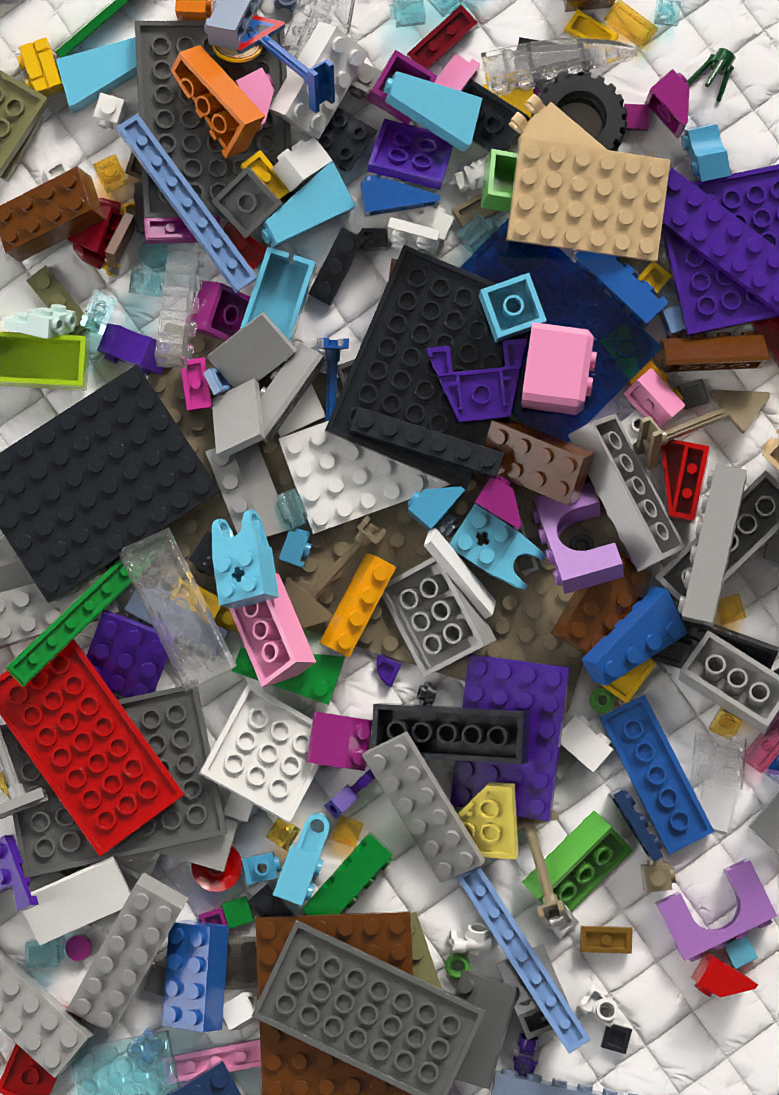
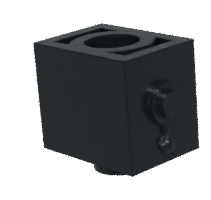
(203, 556)

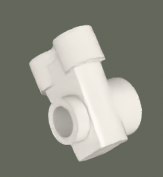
(474, 941)
(594, 1002)

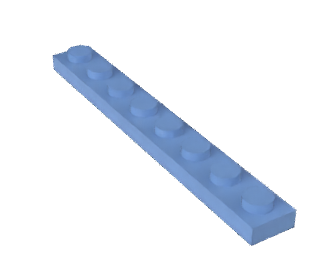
(186, 203)
(524, 959)

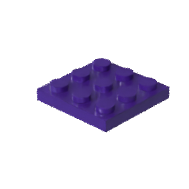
(410, 154)
(127, 655)

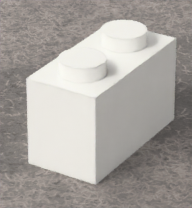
(301, 163)
(584, 743)

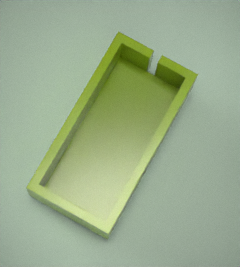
(43, 362)

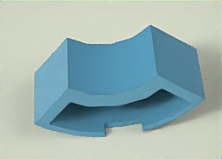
(706, 152)

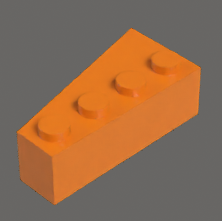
(217, 99)

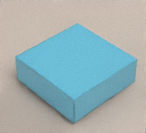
(740, 952)

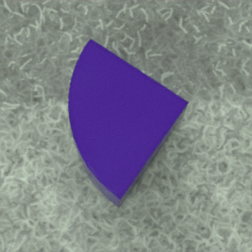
(387, 669)

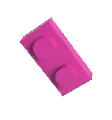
(196, 386)

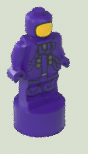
(524, 1062)

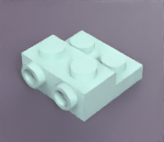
(43, 321)

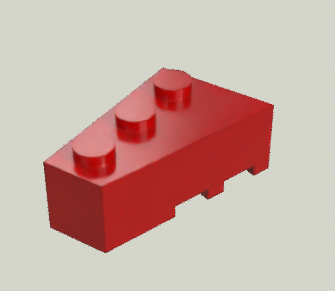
(684, 477)

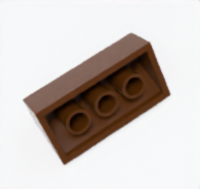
(713, 353)

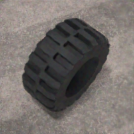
(596, 95)

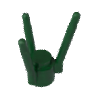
(720, 64)

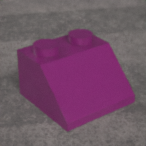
(670, 101)
(220, 310)
(500, 501)
(339, 741)

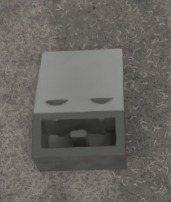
(527, 1010)

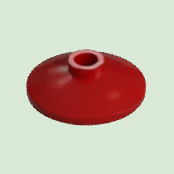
(217, 880)

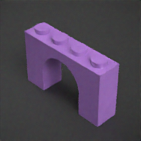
(575, 568)
(752, 911)

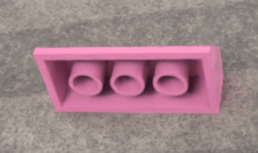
(274, 638)

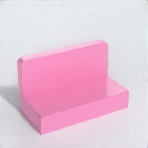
(458, 73)
(654, 398)

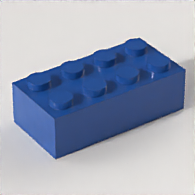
(195, 976)

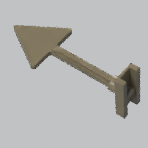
(738, 406)
(305, 603)
(552, 907)

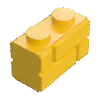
(41, 67)

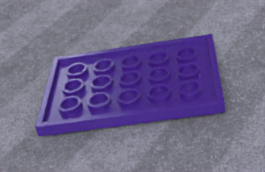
(517, 686)

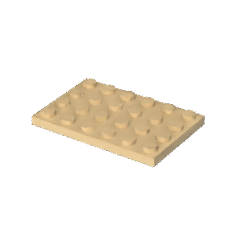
(588, 199)

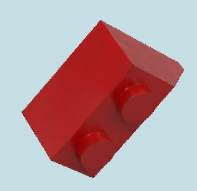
(719, 978)

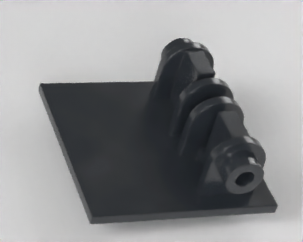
(346, 139)

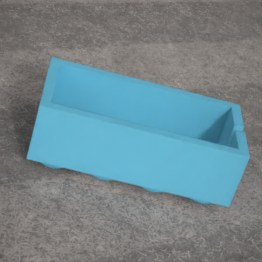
(281, 290)

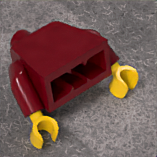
(93, 241)

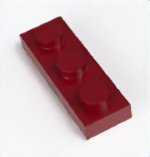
(443, 38)

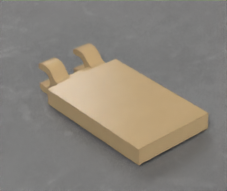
(551, 125)

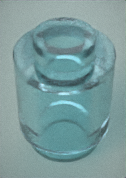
(292, 508)

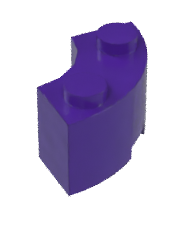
(130, 348)

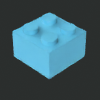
(511, 307)

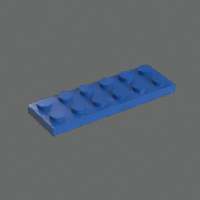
(656, 774)

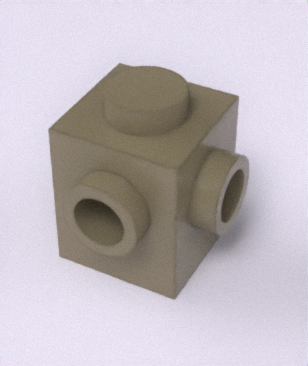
(657, 876)

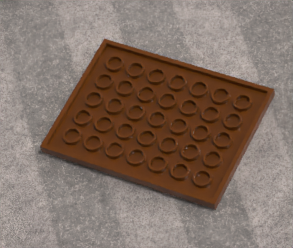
(295, 1066)

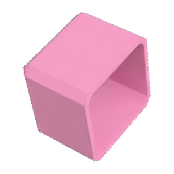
(558, 369)

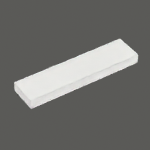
(460, 573)

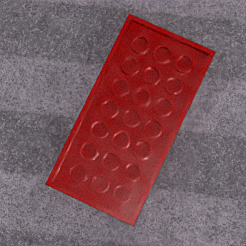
(88, 748)

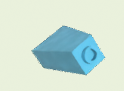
(96, 71)
(436, 107)
(312, 206)

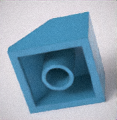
(433, 505)

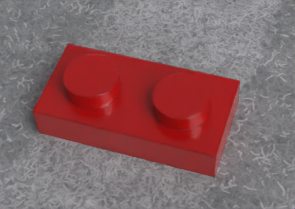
(249, 248)

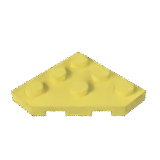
(493, 821)

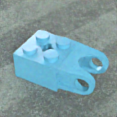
(503, 547)
(243, 563)
(303, 863)

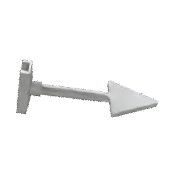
(19, 799)

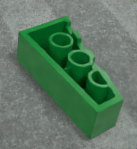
(314, 683)
(350, 877)

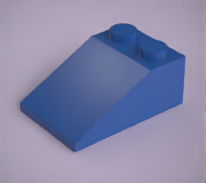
(390, 196)

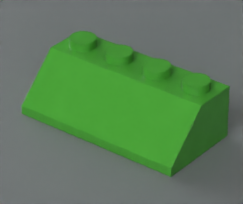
(581, 861)

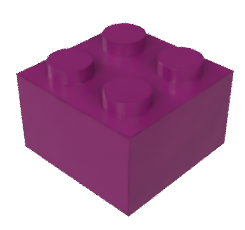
(402, 64)

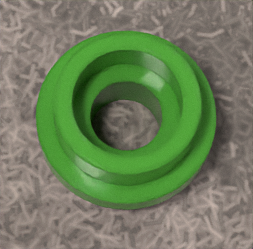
(593, 700)
(455, 974)

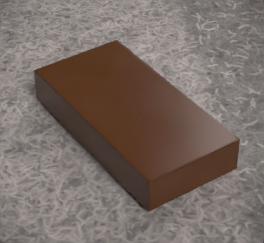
(120, 240)

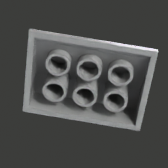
(435, 617)

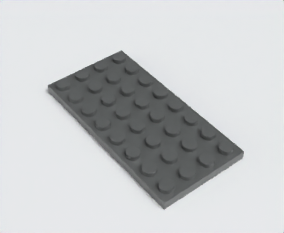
(368, 1012)

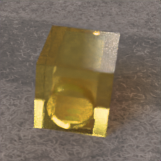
(111, 173)

